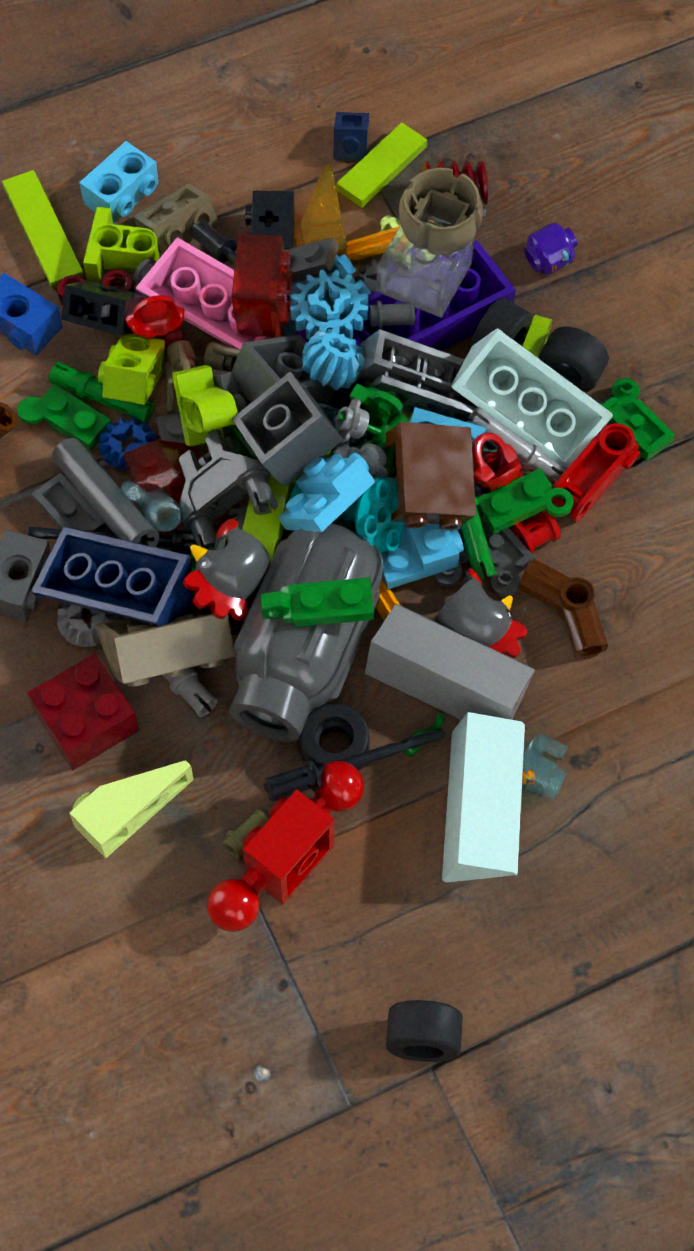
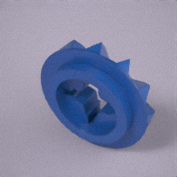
(110, 443)

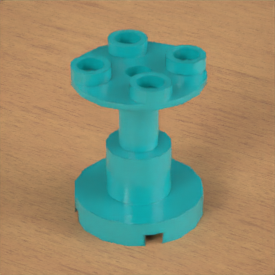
(373, 514)

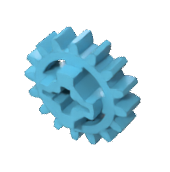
(342, 314)

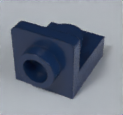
(350, 136)

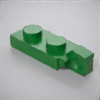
(320, 602)

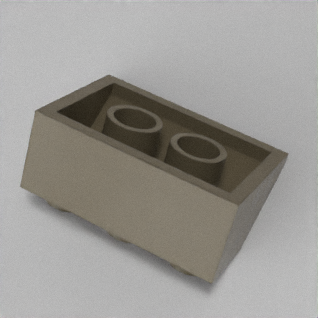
(146, 650)

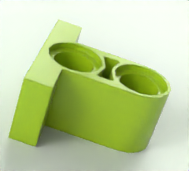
(116, 246)
(202, 404)

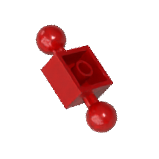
(286, 847)

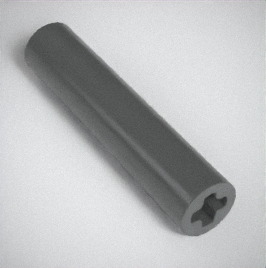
(103, 493)

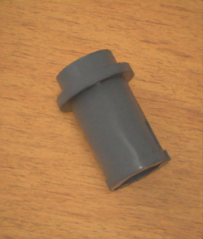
(391, 314)

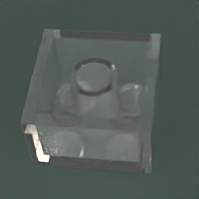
(420, 276)

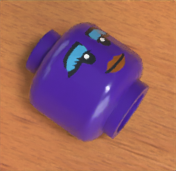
(550, 248)

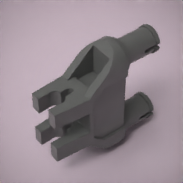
(219, 485)

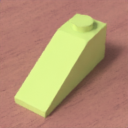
(124, 806)

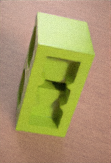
(132, 369)

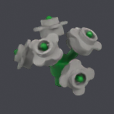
(353, 423)

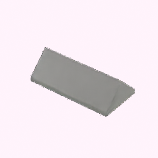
(445, 667)

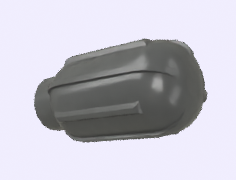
(299, 669)

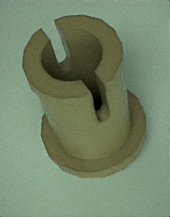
(234, 840)

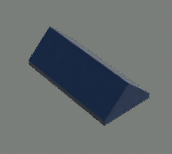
(116, 577)

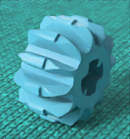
(333, 359)

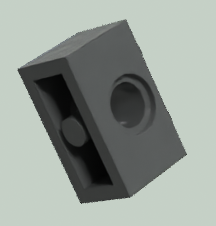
(20, 556)

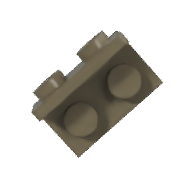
(176, 215)

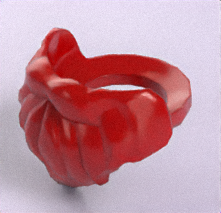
(155, 317)
(507, 459)

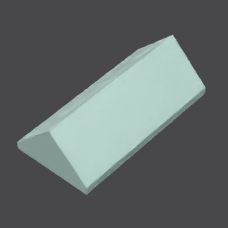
(530, 398)
(483, 799)

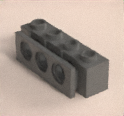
(414, 374)

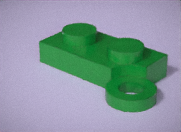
(522, 500)

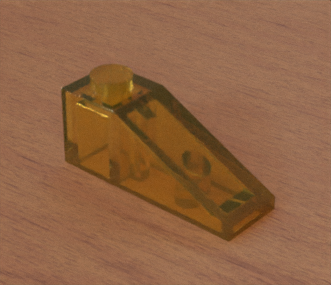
(323, 214)

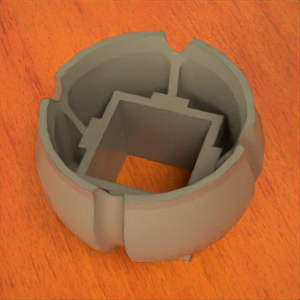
(447, 198)

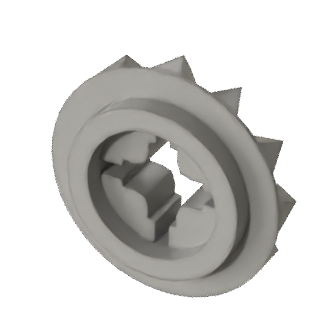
(76, 630)

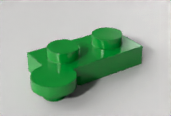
(377, 404)
(627, 410)
(65, 415)

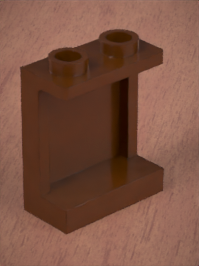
(433, 475)

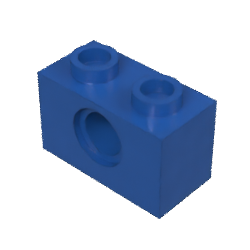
(37, 320)

